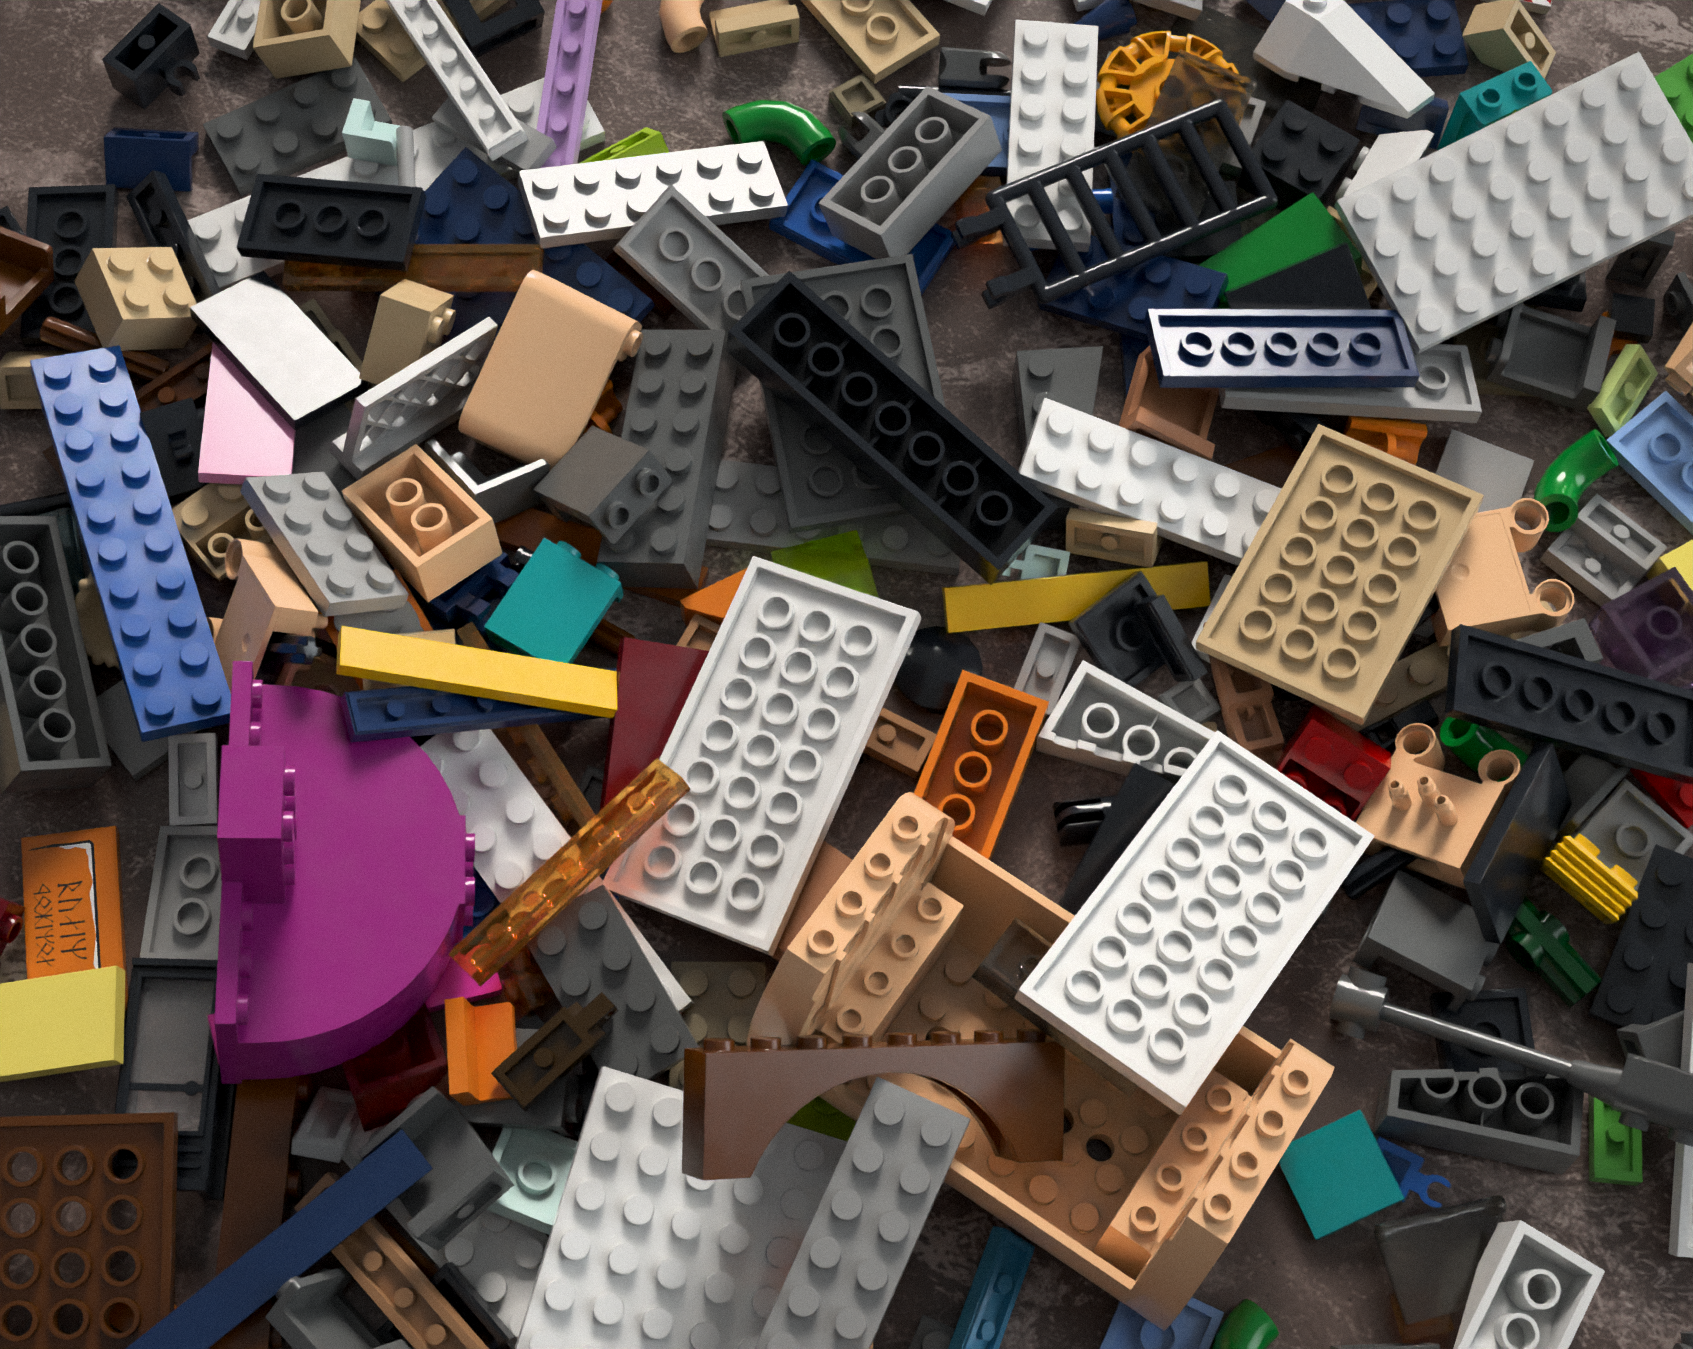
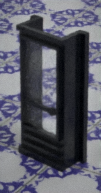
(176, 1069)

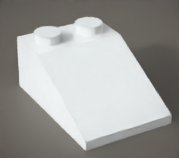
(1526, 1292)

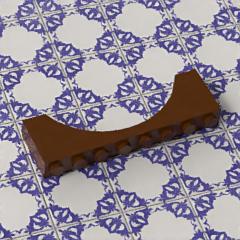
(747, 1093)

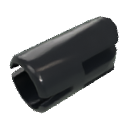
(1080, 819)

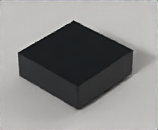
(1633, 317)

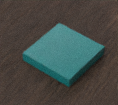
(1339, 1175)

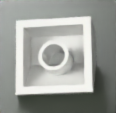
(1386, 156)

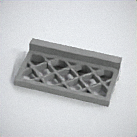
(414, 402)

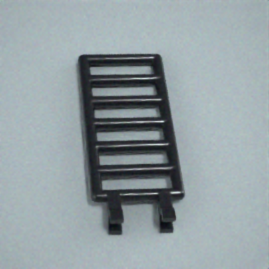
(1030, 276)

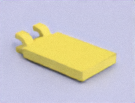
(62, 1023)

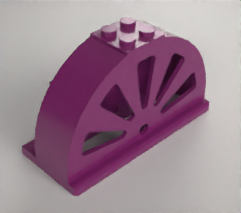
(334, 886)

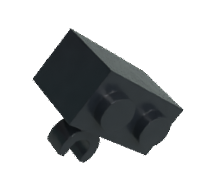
(153, 57)
(176, 443)

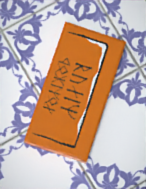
(73, 902)

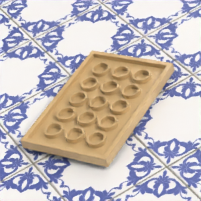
(1339, 573)

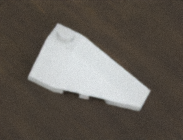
(1342, 52)

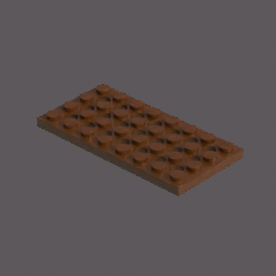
(149, 1240)

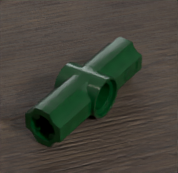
(1543, 946)

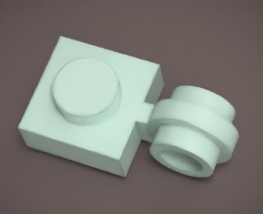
(1040, 562)

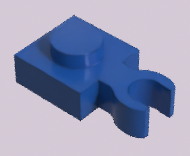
(1406, 1170)

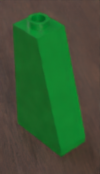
(1281, 241)

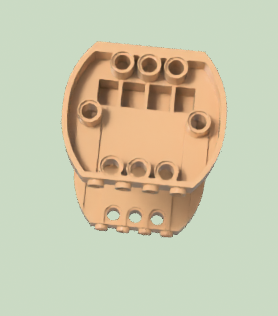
(899, 955)

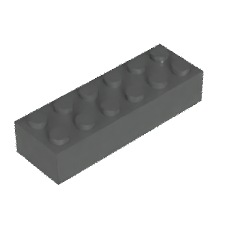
(681, 416)
(46, 686)

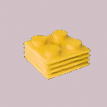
(1595, 886)

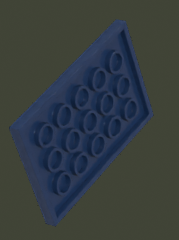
(481, 207)

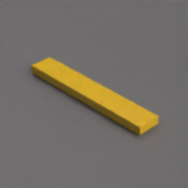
(1064, 596)
(476, 672)

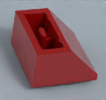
(1334, 762)

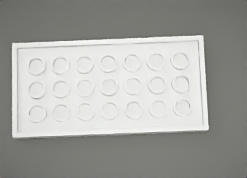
(1525, 202)
(766, 752)
(1195, 921)

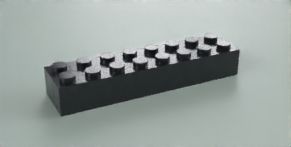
(890, 427)

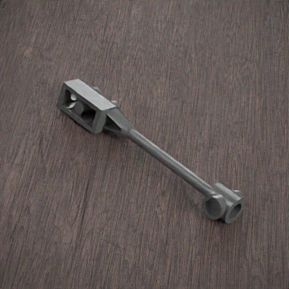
(1640, 1091)

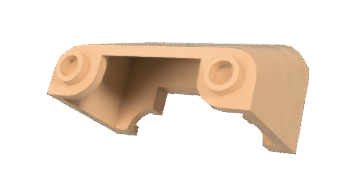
(546, 371)

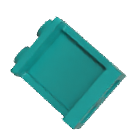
(1494, 101)
(553, 604)

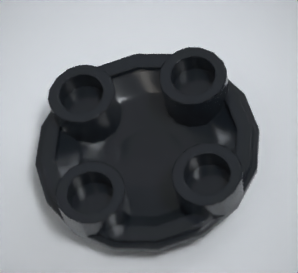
(934, 667)

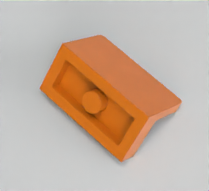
(476, 1045)

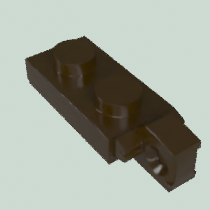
(554, 1050)

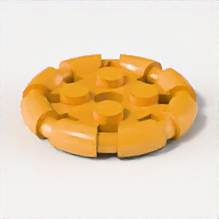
(1145, 78)

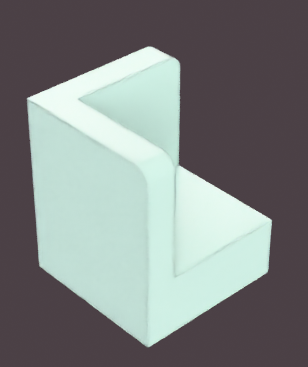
(367, 138)

